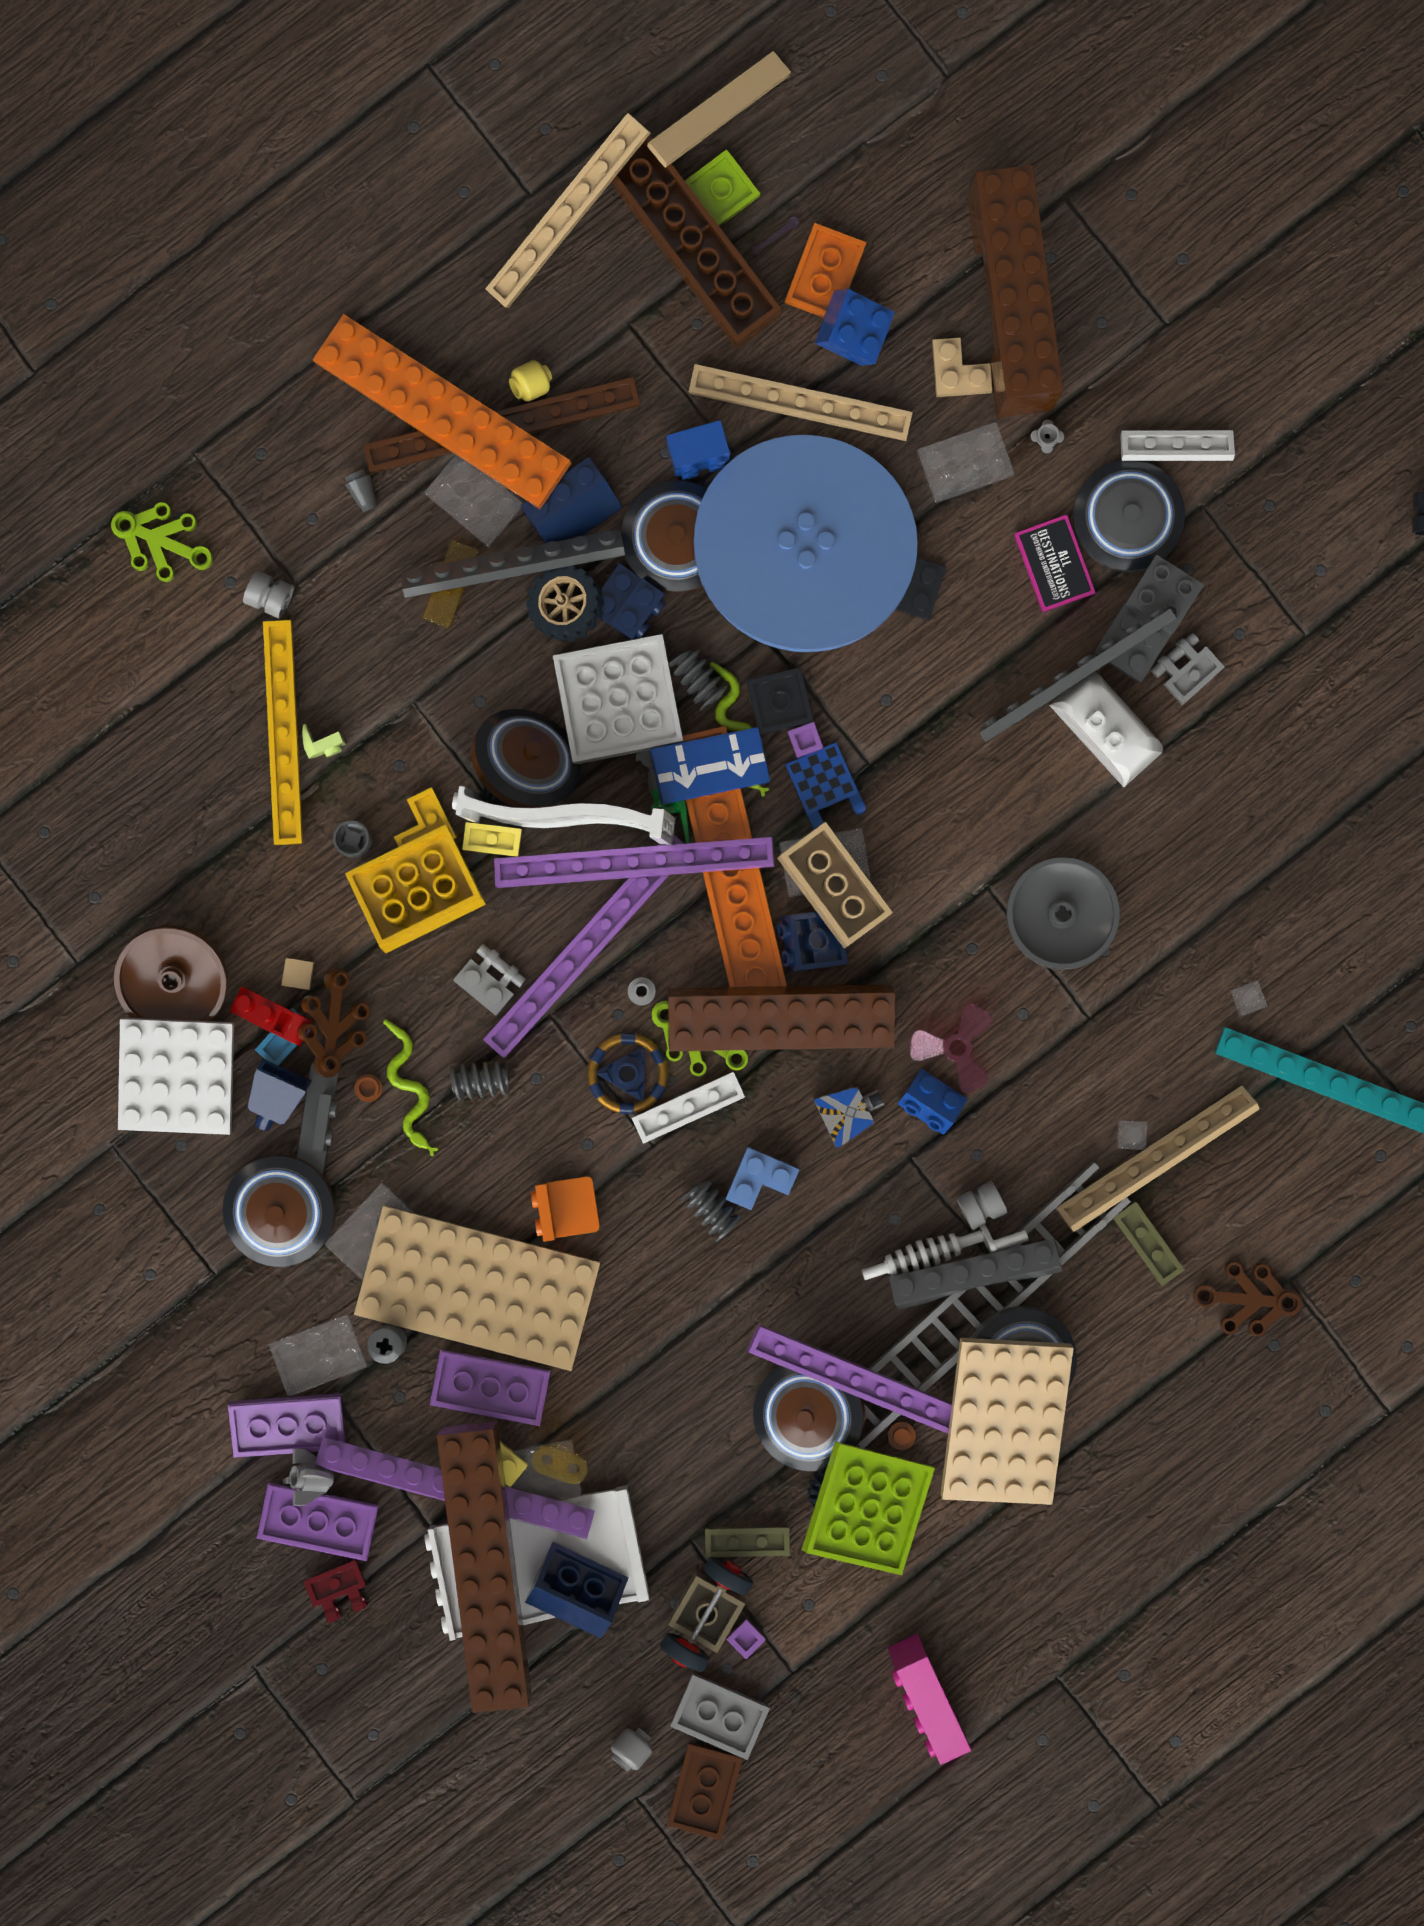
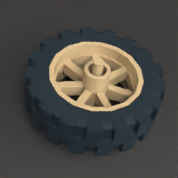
(551, 581)

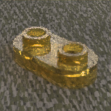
(558, 1467)

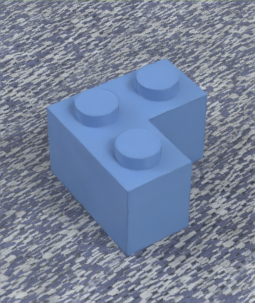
(759, 1169)

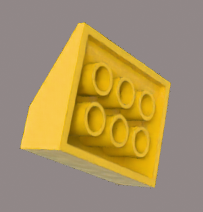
(415, 889)

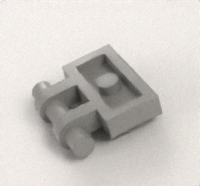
(1193, 675)
(484, 986)

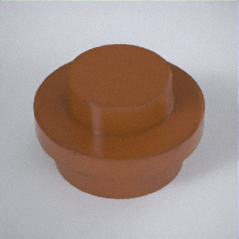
(368, 1088)
(901, 1435)

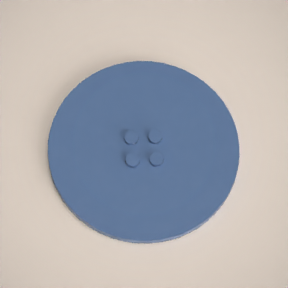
(805, 543)

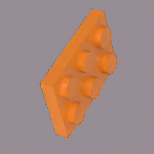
(825, 267)

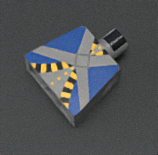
(847, 1113)

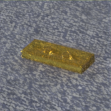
(444, 603)

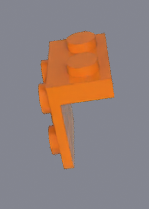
(565, 1208)

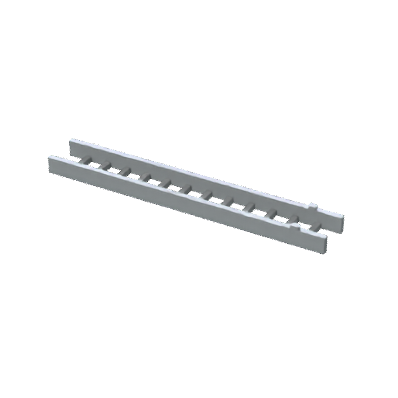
(1023, 1293)

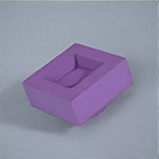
(805, 740)
(745, 1638)

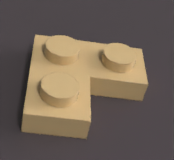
(952, 376)

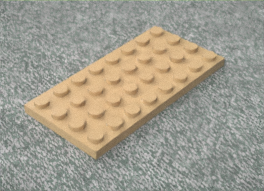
(477, 1288)

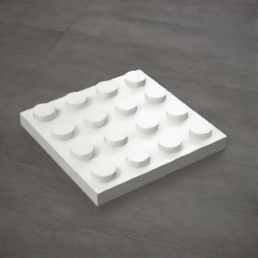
(617, 699)
(175, 1076)

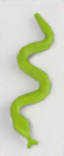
(725, 703)
(416, 1137)

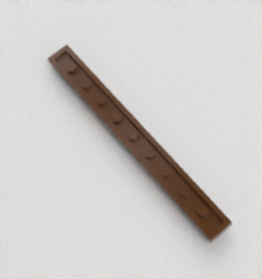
(529, 417)

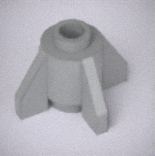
(307, 1478)

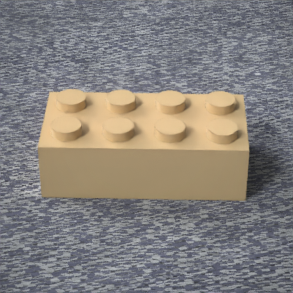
(834, 885)

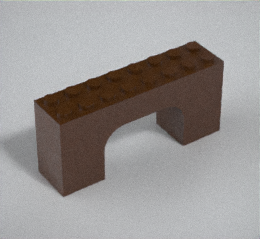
(1011, 240)

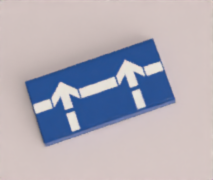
(709, 766)

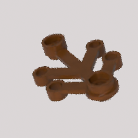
(331, 1026)
(1251, 1299)

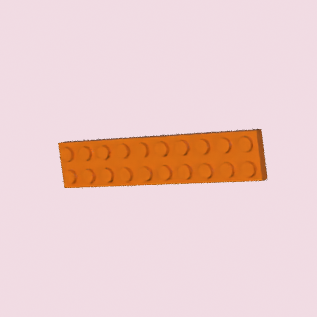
(442, 411)
(736, 895)

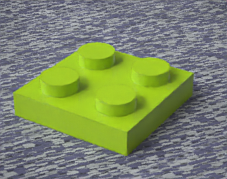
(723, 188)

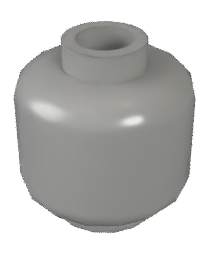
(631, 1749)

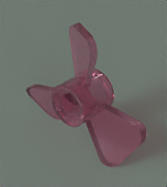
(972, 1023)

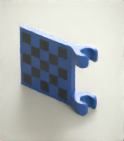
(823, 781)

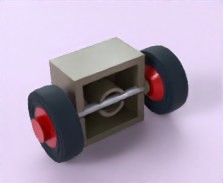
(706, 1612)

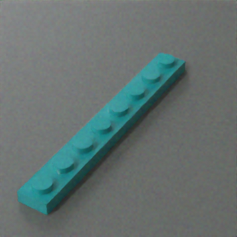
(1321, 1079)

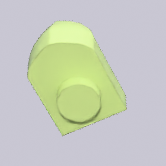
(329, 745)

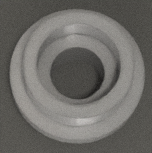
(650, 991)

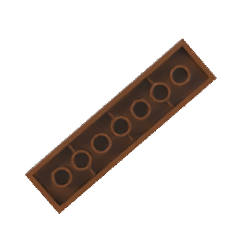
(696, 246)
(781, 1017)

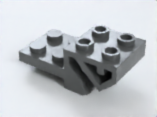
(1158, 587)

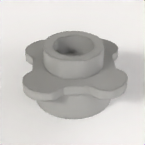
(1047, 428)

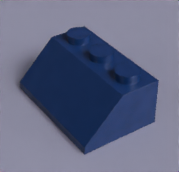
(574, 506)
(577, 1590)

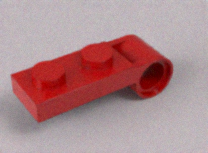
(269, 1015)

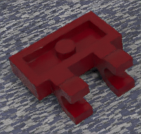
(334, 1584)

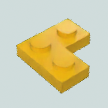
(428, 815)

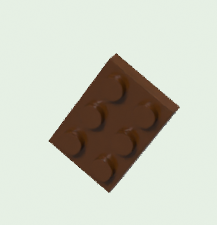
(704, 1791)

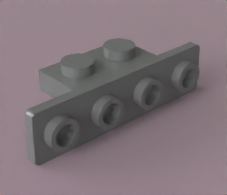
(317, 1118)

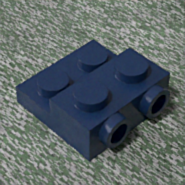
(630, 603)
(809, 943)

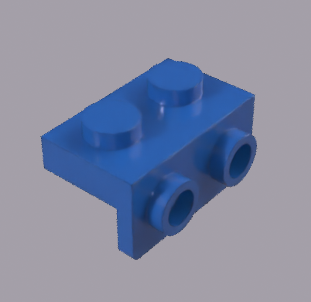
(932, 1102)

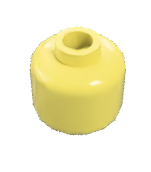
(530, 380)

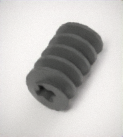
(698, 678)
(479, 1080)
(711, 1209)
(377, 1349)

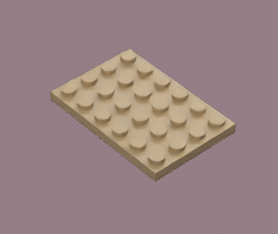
(1006, 1421)

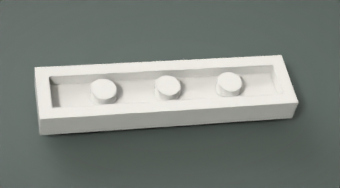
(1177, 445)
(688, 1107)

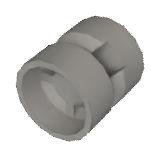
(268, 594)
(981, 1205)

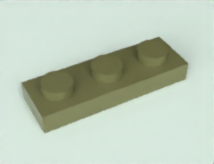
(1148, 1243)
(747, 1541)

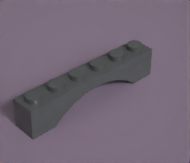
(997, 1267)

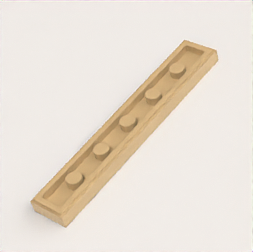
(718, 109)

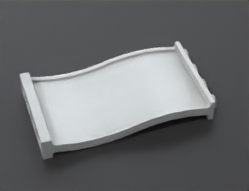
(471, 807)
(609, 1542)

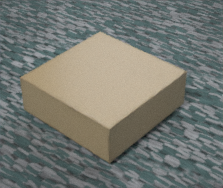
(297, 974)

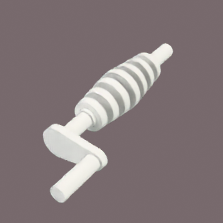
(943, 1248)

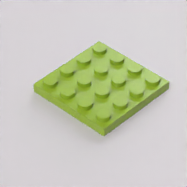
(868, 1508)

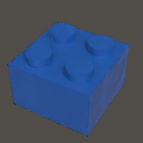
(854, 327)
(698, 450)

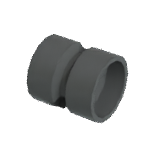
(352, 839)

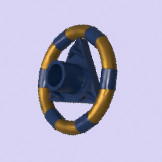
(627, 1073)

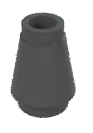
(361, 489)

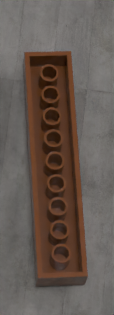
(484, 1566)

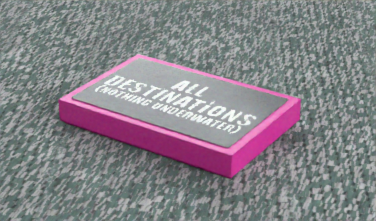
(1054, 563)

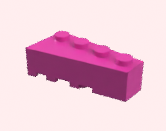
(928, 1700)

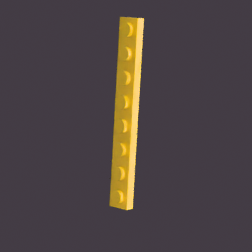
(283, 732)

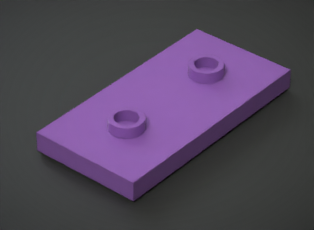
(490, 1387)
(285, 1424)
(324, 1525)

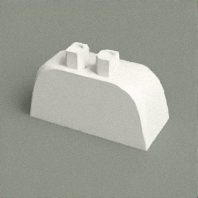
(1108, 727)

